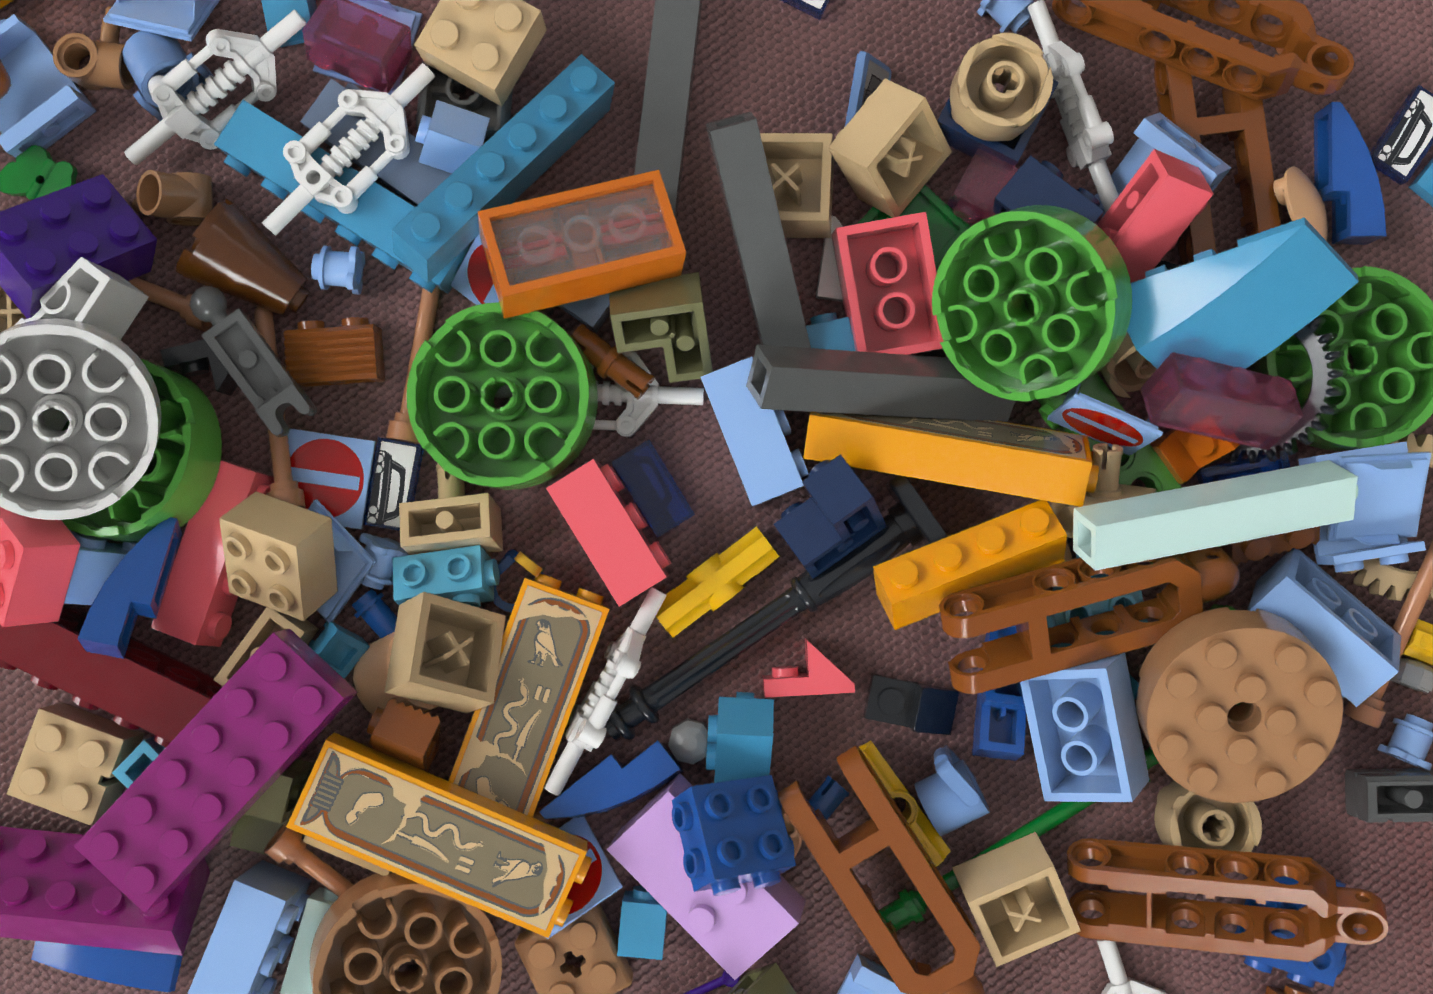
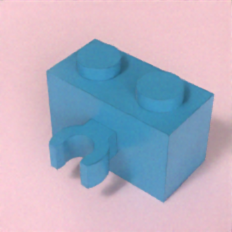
(740, 737)

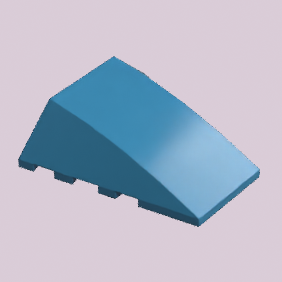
(1240, 300)

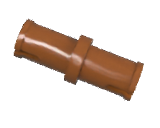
(611, 363)

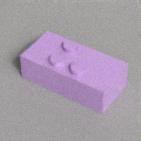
(730, 926)

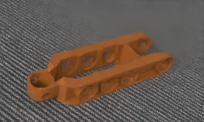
(1301, 52)
(1247, 128)
(1027, 603)
(886, 829)
(1150, 918)

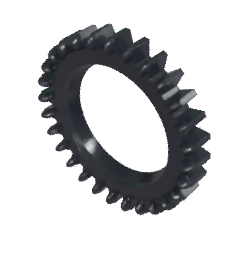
(1317, 399)

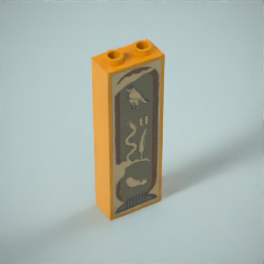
(960, 453)
(536, 688)
(440, 835)

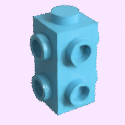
(455, 574)

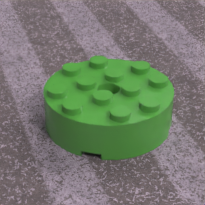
(1076, 291)
(1390, 336)
(455, 390)
(179, 471)

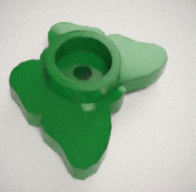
(31, 166)

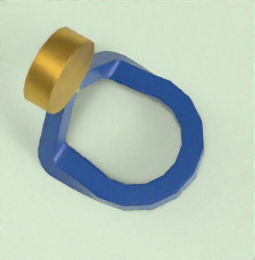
(508, 559)

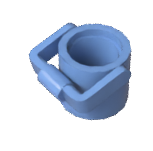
(154, 55)
(951, 794)

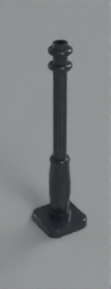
(906, 524)

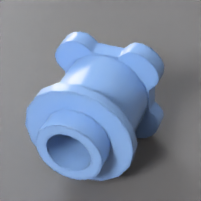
(1007, 13)
(339, 268)
(382, 551)
(1410, 741)

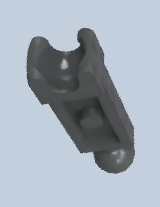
(250, 360)

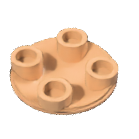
(1301, 199)

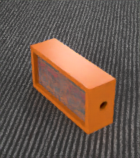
(581, 243)

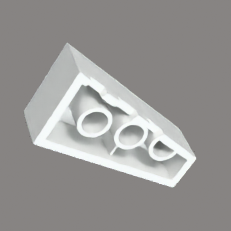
(92, 297)

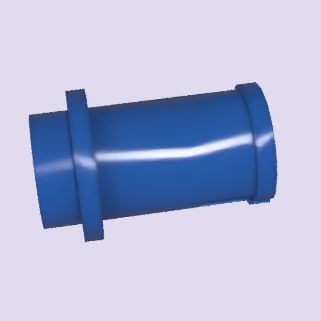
(375, 613)
(828, 797)

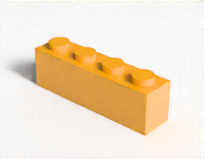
(994, 550)

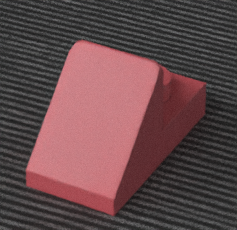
(820, 677)

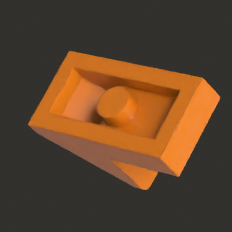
(1188, 452)

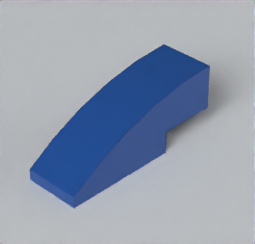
(1347, 178)
(130, 591)
(1000, 717)
(614, 785)
(111, 965)

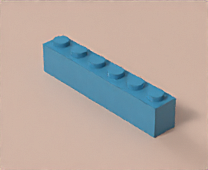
(256, 145)
(503, 167)

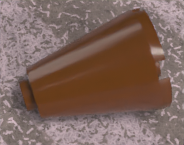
(242, 262)

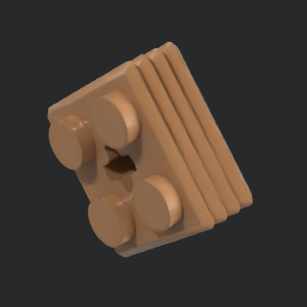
(587, 936)

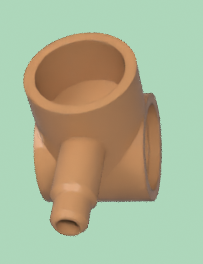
(106, 59)
(177, 196)

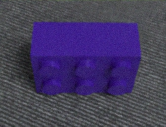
(55, 230)

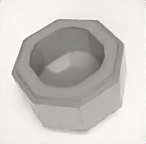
(1414, 675)
(689, 741)

